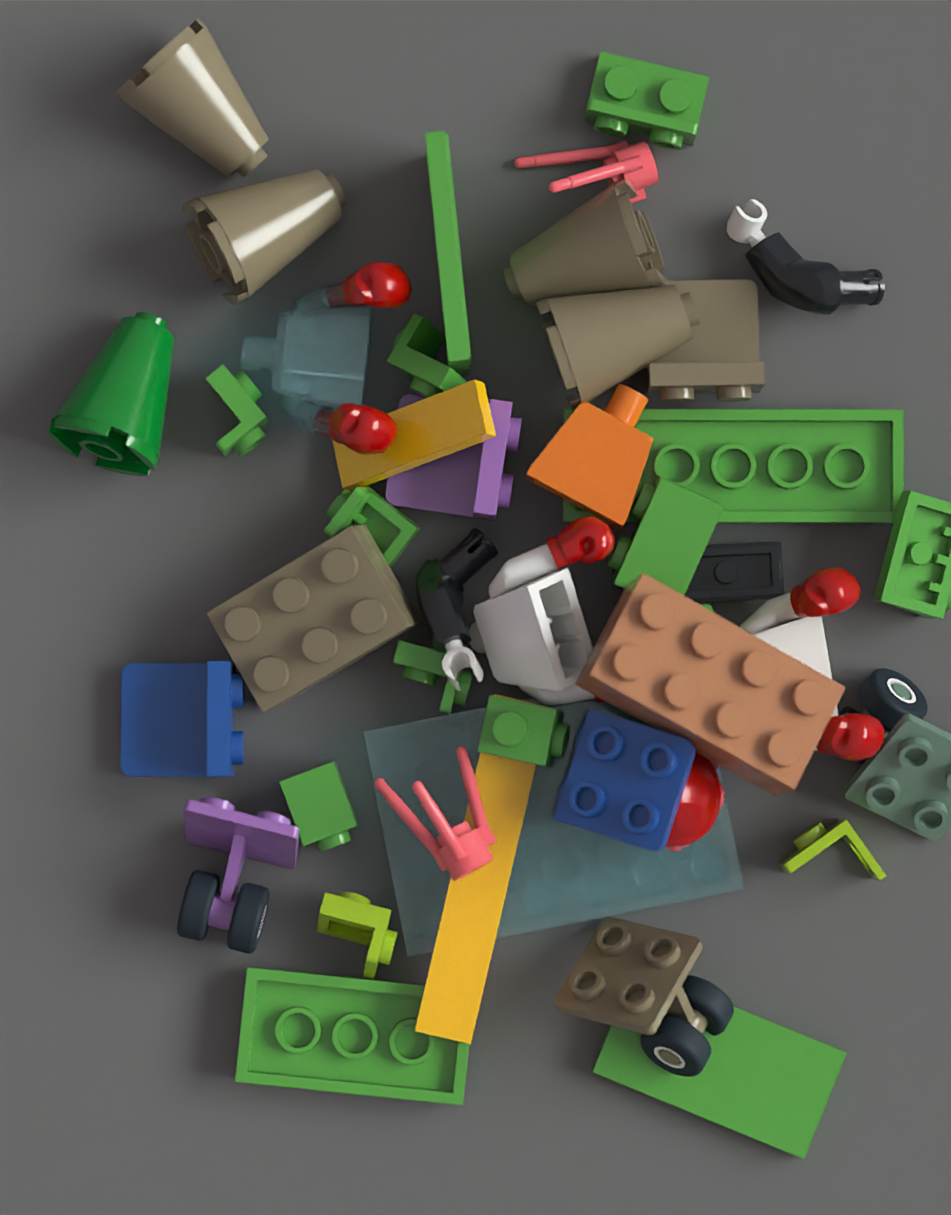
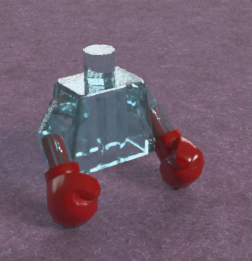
(324, 357)

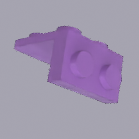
(466, 481)

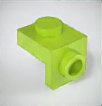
(356, 920)

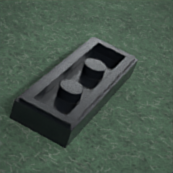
(734, 573)

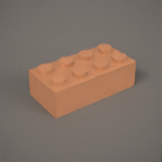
(710, 684)

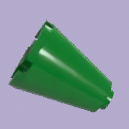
(121, 399)

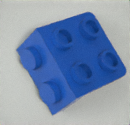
(181, 719)
(625, 780)

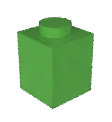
(320, 806)

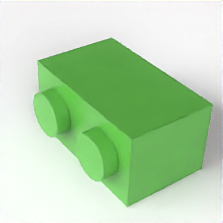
(667, 537)

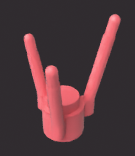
(620, 162)
(458, 847)

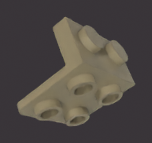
(723, 346)

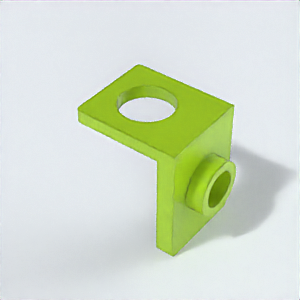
(818, 839)

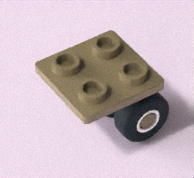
(641, 983)

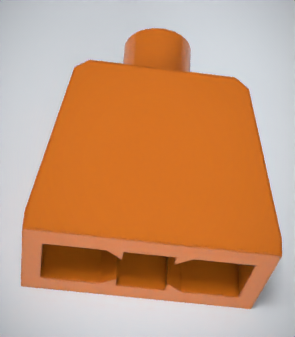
(597, 457)

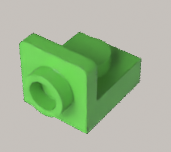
(424, 666)

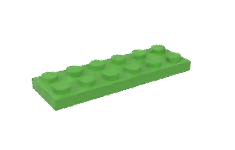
(778, 462)

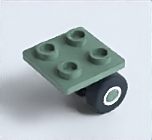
(912, 769)

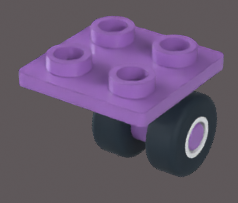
(261, 838)

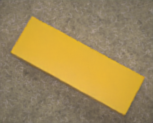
(425, 433)

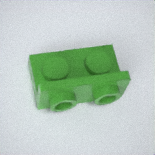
(646, 100)
(918, 558)

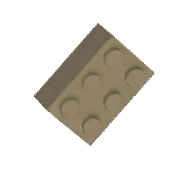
(313, 617)

